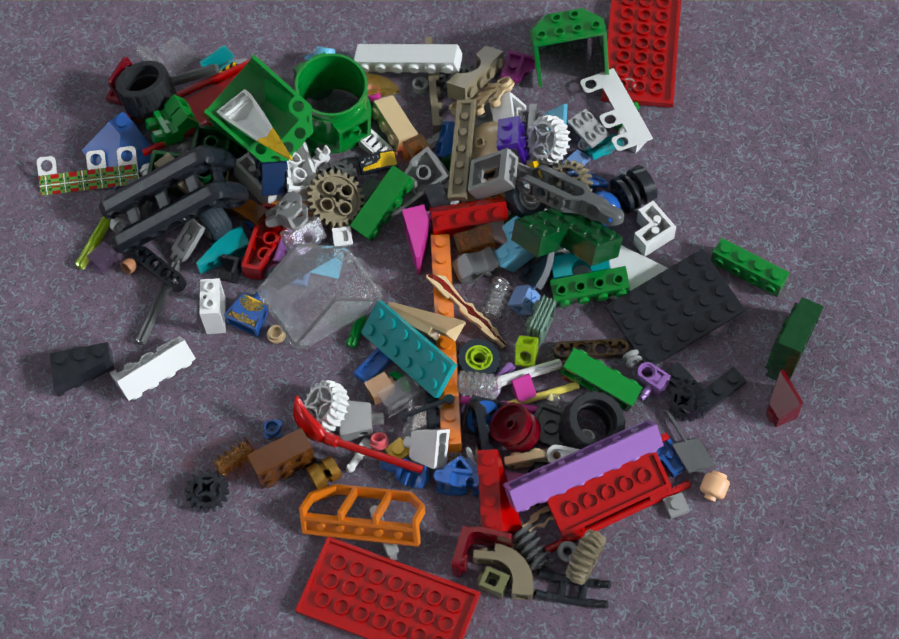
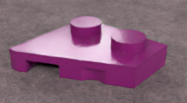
(517, 66)

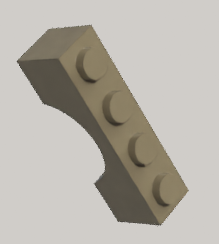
(466, 85)

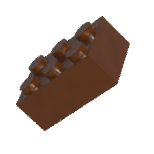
(282, 458)

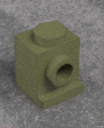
(501, 579)

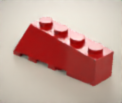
(466, 216)
(260, 247)
(494, 503)

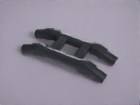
(581, 600)

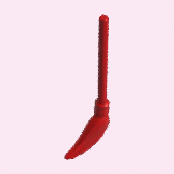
(317, 433)

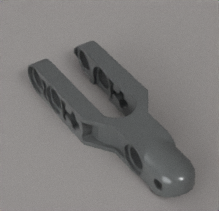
(577, 202)

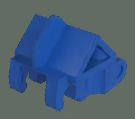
(457, 477)

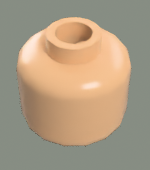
(714, 485)

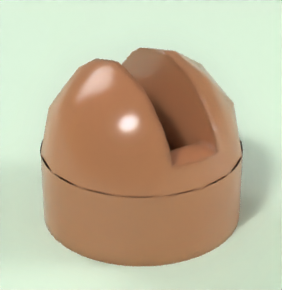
(128, 265)

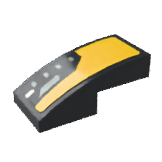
(377, 161)

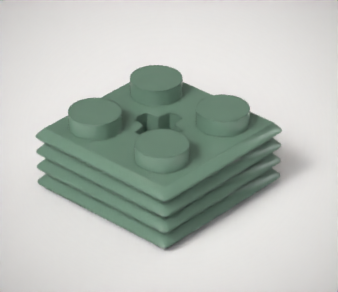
(540, 321)

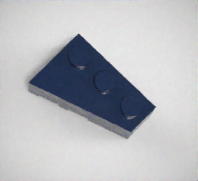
(271, 176)

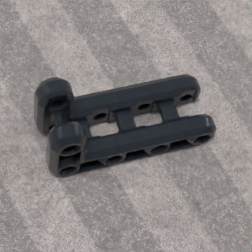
(171, 215)

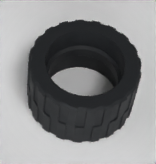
(144, 88)
(594, 401)

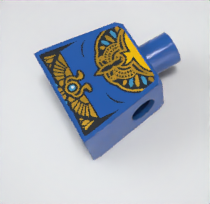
(247, 314)

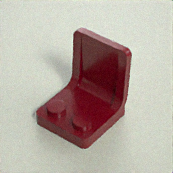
(475, 536)

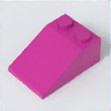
(417, 228)

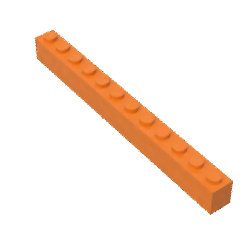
(449, 413)

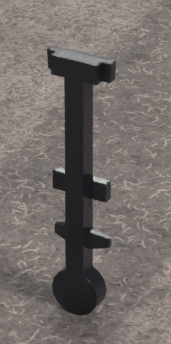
(448, 399)

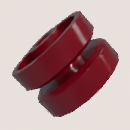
(515, 427)

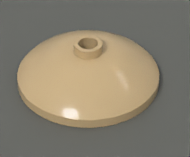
(488, 135)

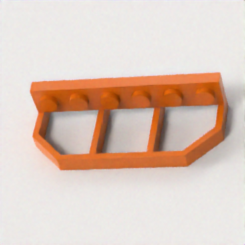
(360, 528)

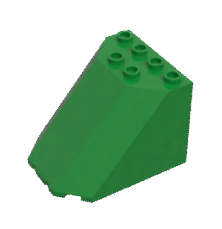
(566, 27)
(282, 106)

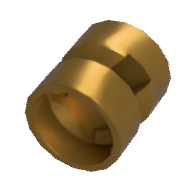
(317, 475)

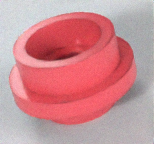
(379, 441)

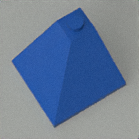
(117, 134)

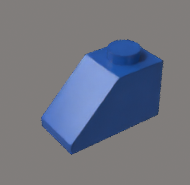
(445, 139)

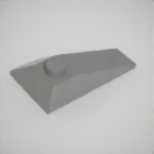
(424, 170)

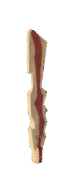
(443, 285)

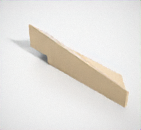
(429, 323)

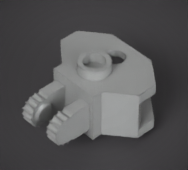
(287, 212)

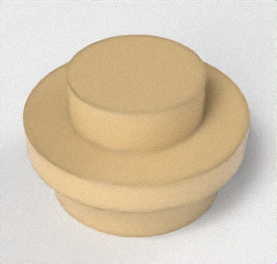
(275, 334)

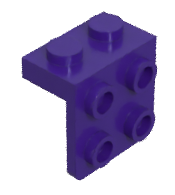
(512, 135)

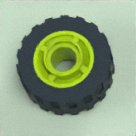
(481, 350)

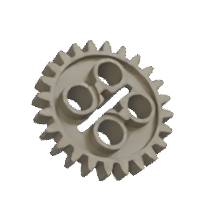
(336, 183)

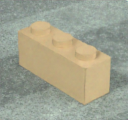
(393, 121)

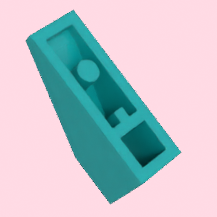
(232, 243)

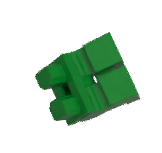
(171, 121)

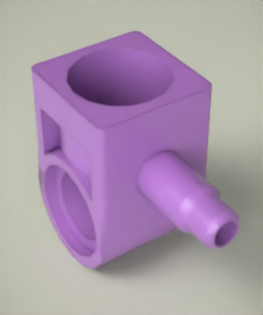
(655, 383)

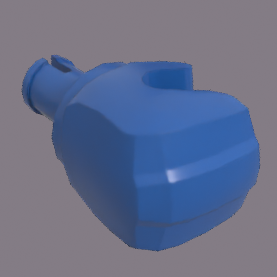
(408, 477)

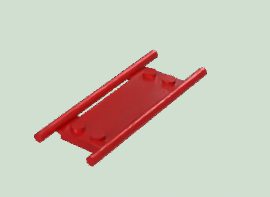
(201, 100)
(609, 494)

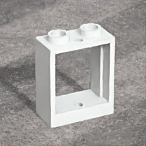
(213, 306)

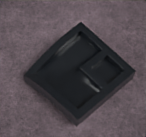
(537, 271)

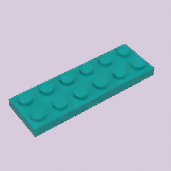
(409, 349)

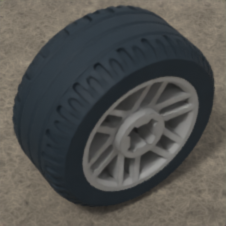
(216, 223)

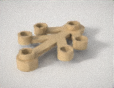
(502, 86)

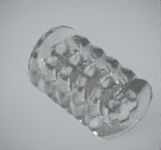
(496, 298)
(478, 384)

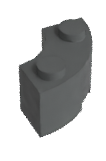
(476, 265)

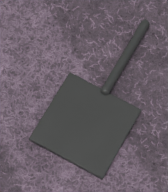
(690, 452)

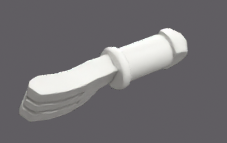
(357, 457)

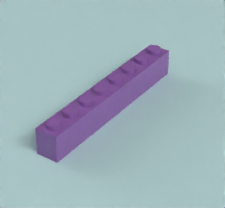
(583, 465)

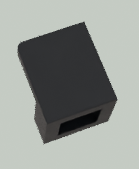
(230, 269)

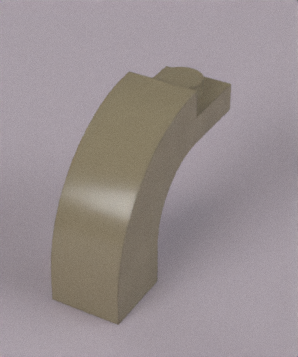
(515, 566)

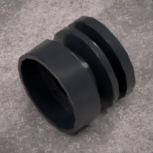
(633, 188)

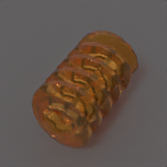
(233, 458)

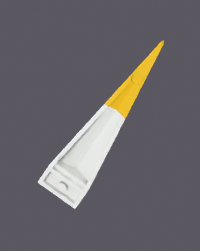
(248, 118)

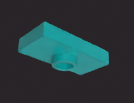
(603, 148)

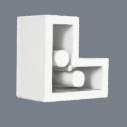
(655, 229)

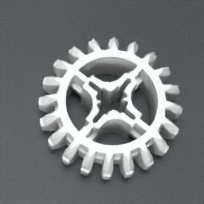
(552, 140)
(327, 404)

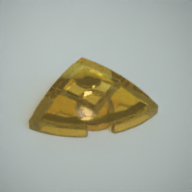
(381, 85)

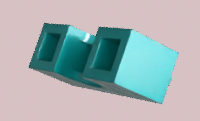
(565, 264)

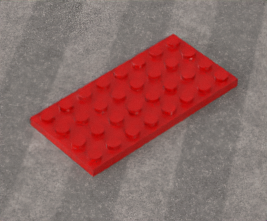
(645, 48)
(383, 597)

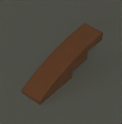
(249, 212)

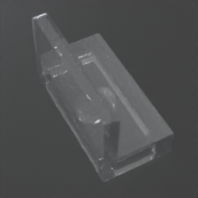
(397, 395)
(415, 422)

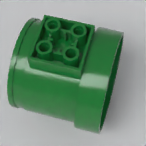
(342, 129)

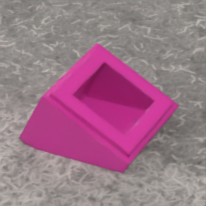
(523, 388)

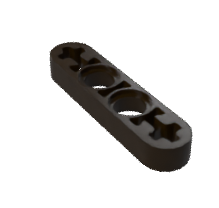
(590, 346)

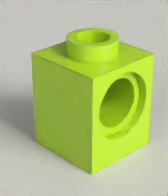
(526, 344)

